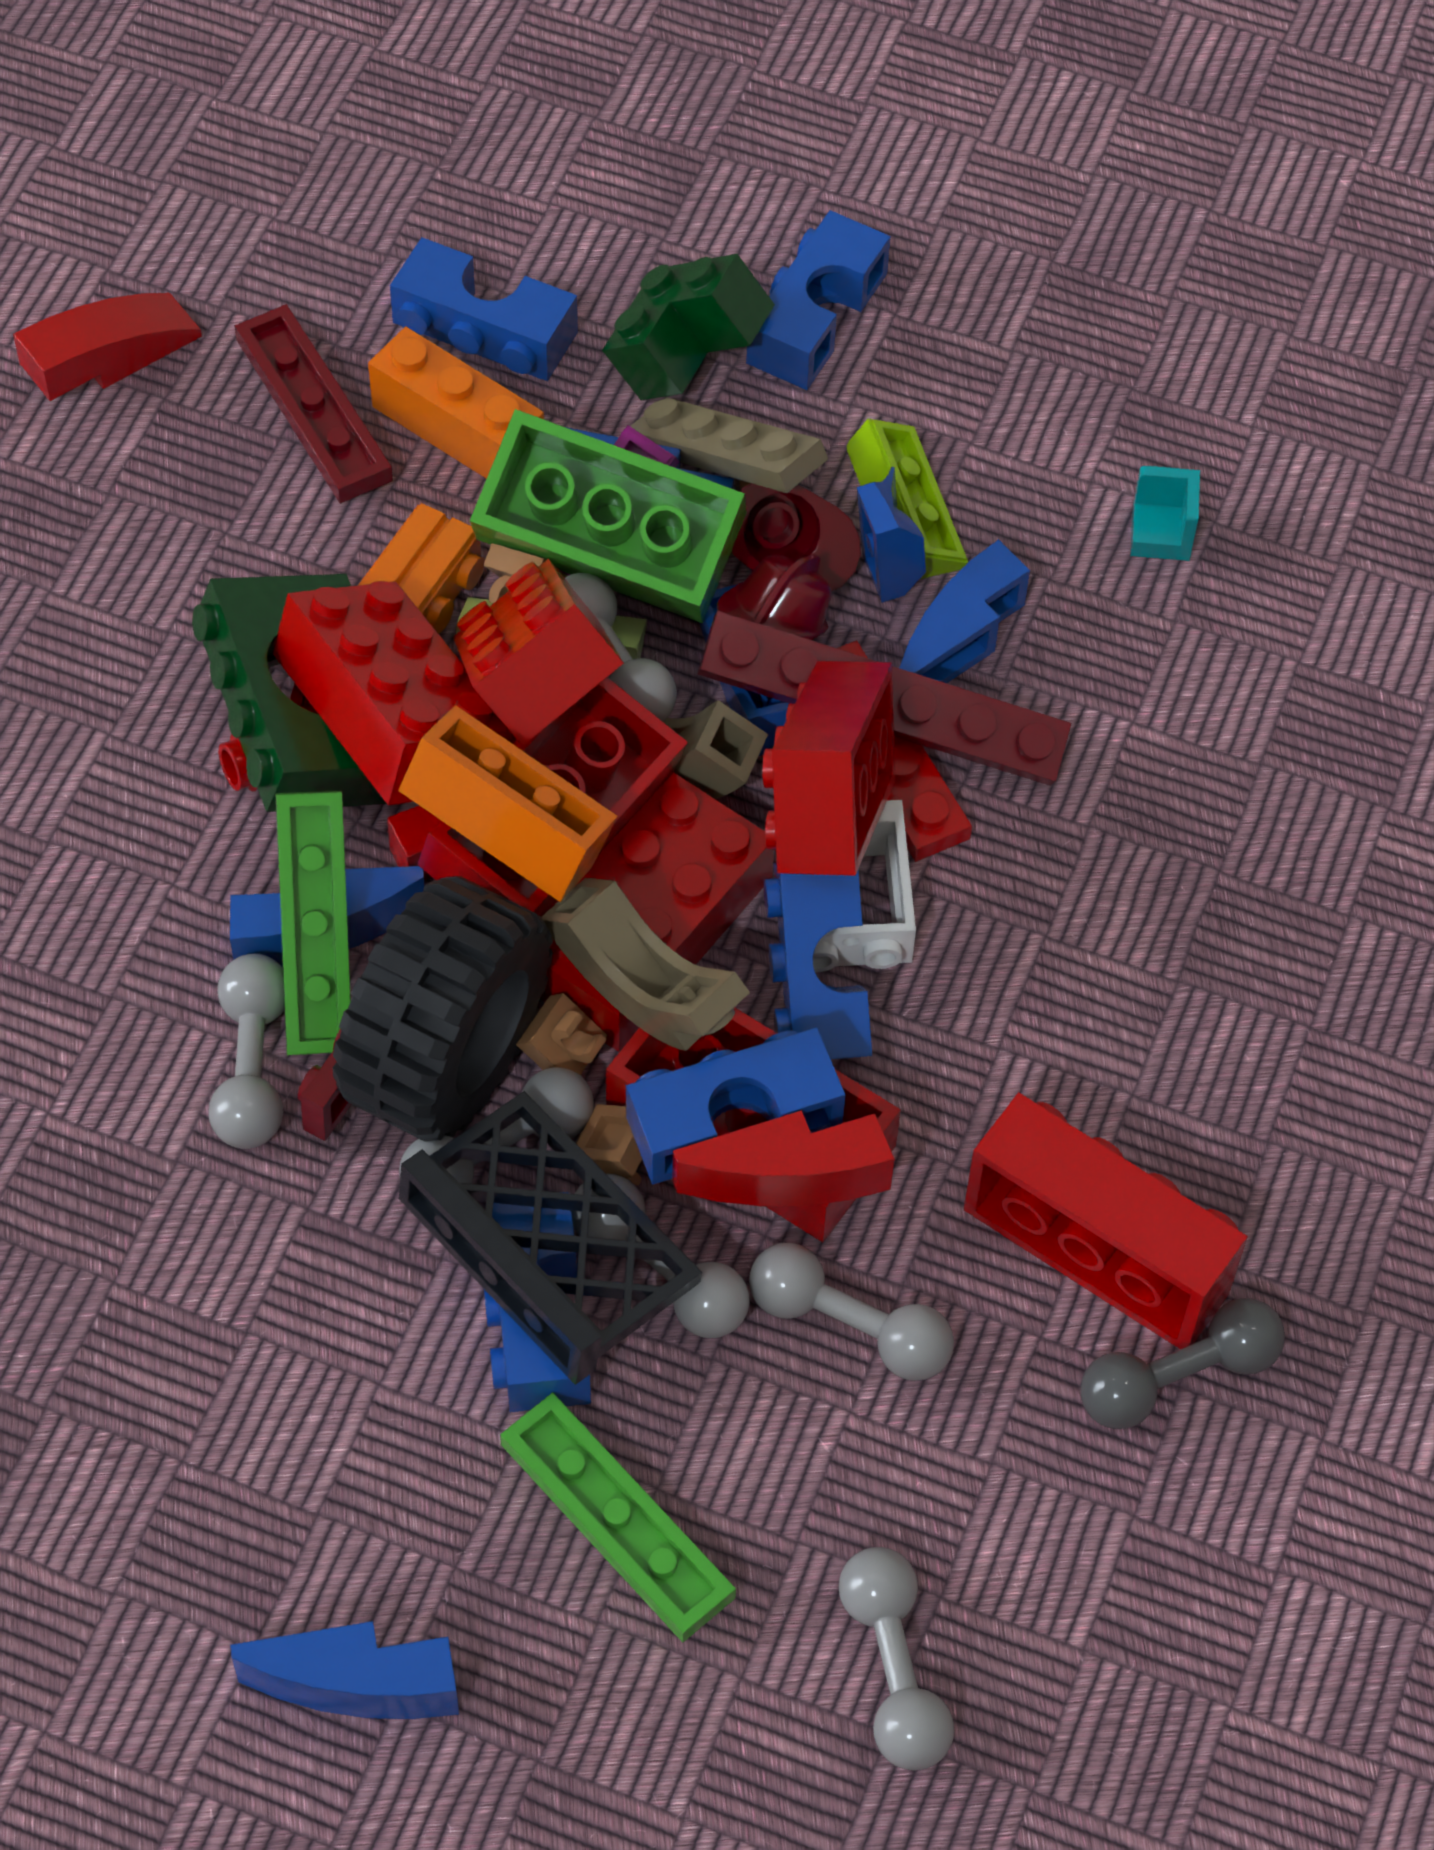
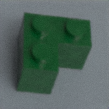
(683, 317)

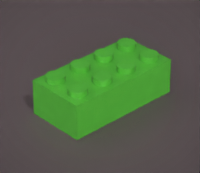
(609, 515)

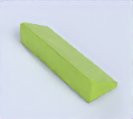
(886, 445)

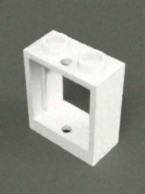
(878, 944)

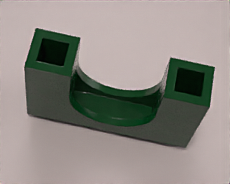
(282, 742)

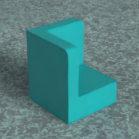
(1165, 513)

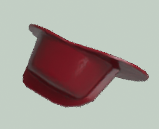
(797, 527)
(782, 596)

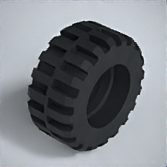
(442, 1008)

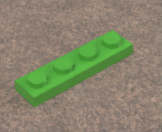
(312, 918)
(618, 1517)

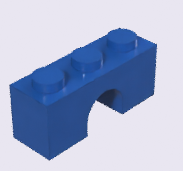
(833, 265)
(521, 331)
(806, 911)
(772, 1079)
(521, 1362)

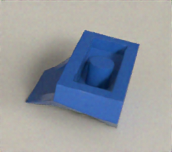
(889, 540)

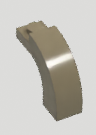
(718, 750)
(637, 969)

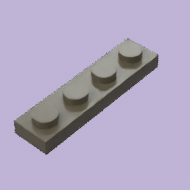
(732, 444)

